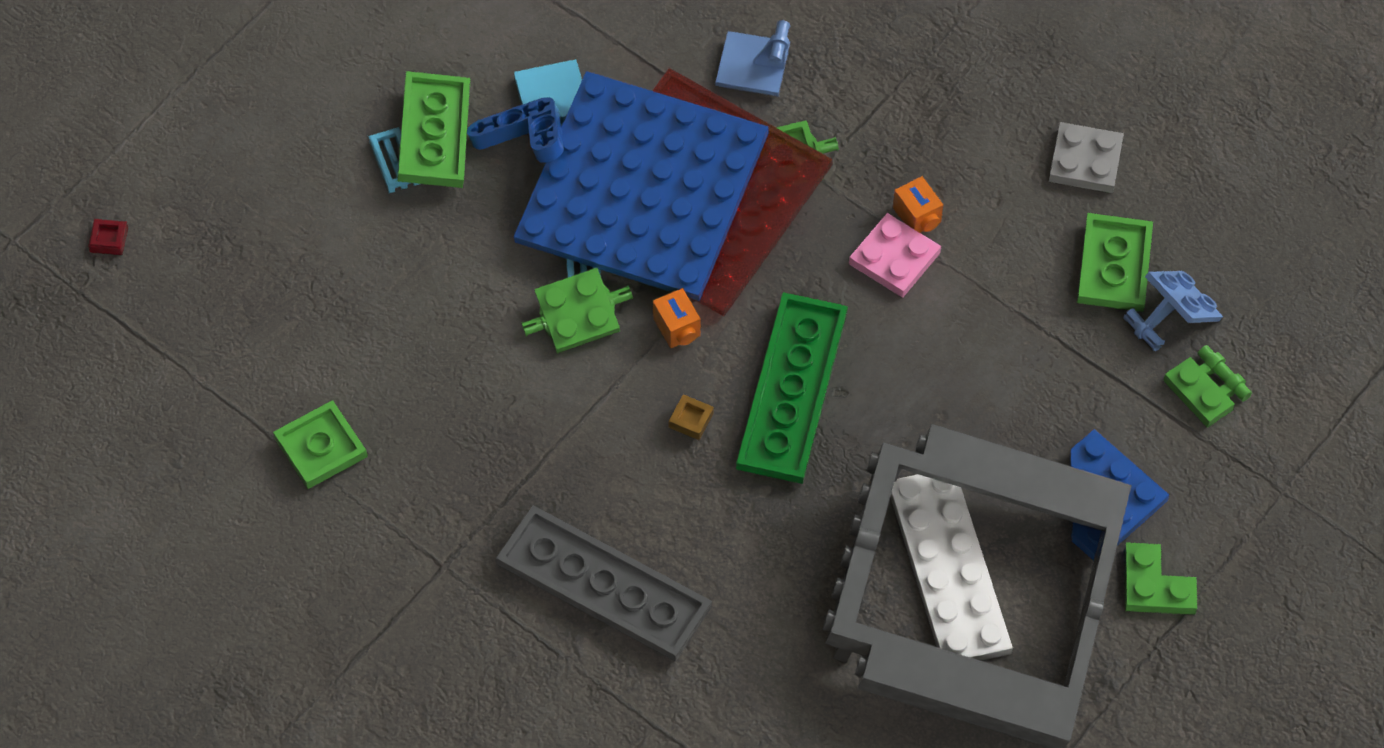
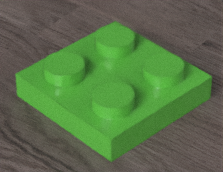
(320, 444)

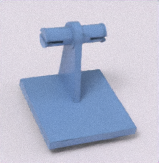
(754, 61)
(1178, 294)

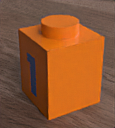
(918, 205)
(677, 318)

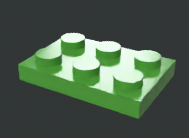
(1115, 262)

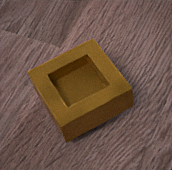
(691, 417)

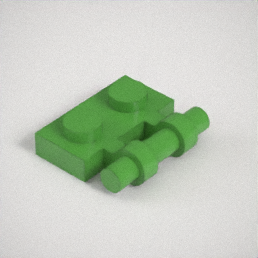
(1200, 392)

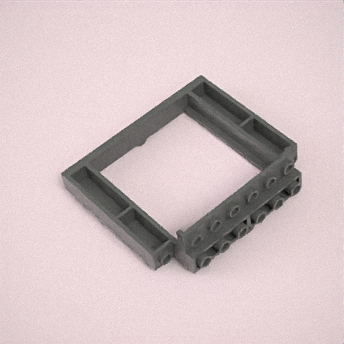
(951, 681)

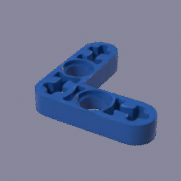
(537, 118)

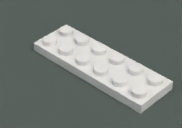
(950, 568)

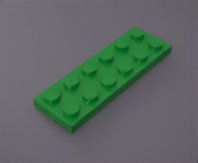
(792, 388)

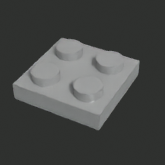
(1086, 157)

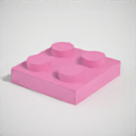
(894, 255)

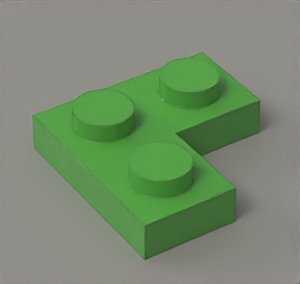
(1150, 590)

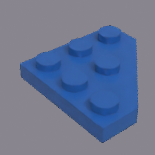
(1145, 497)

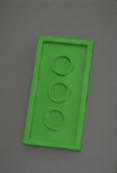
(434, 129)

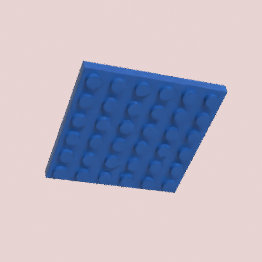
(642, 185)

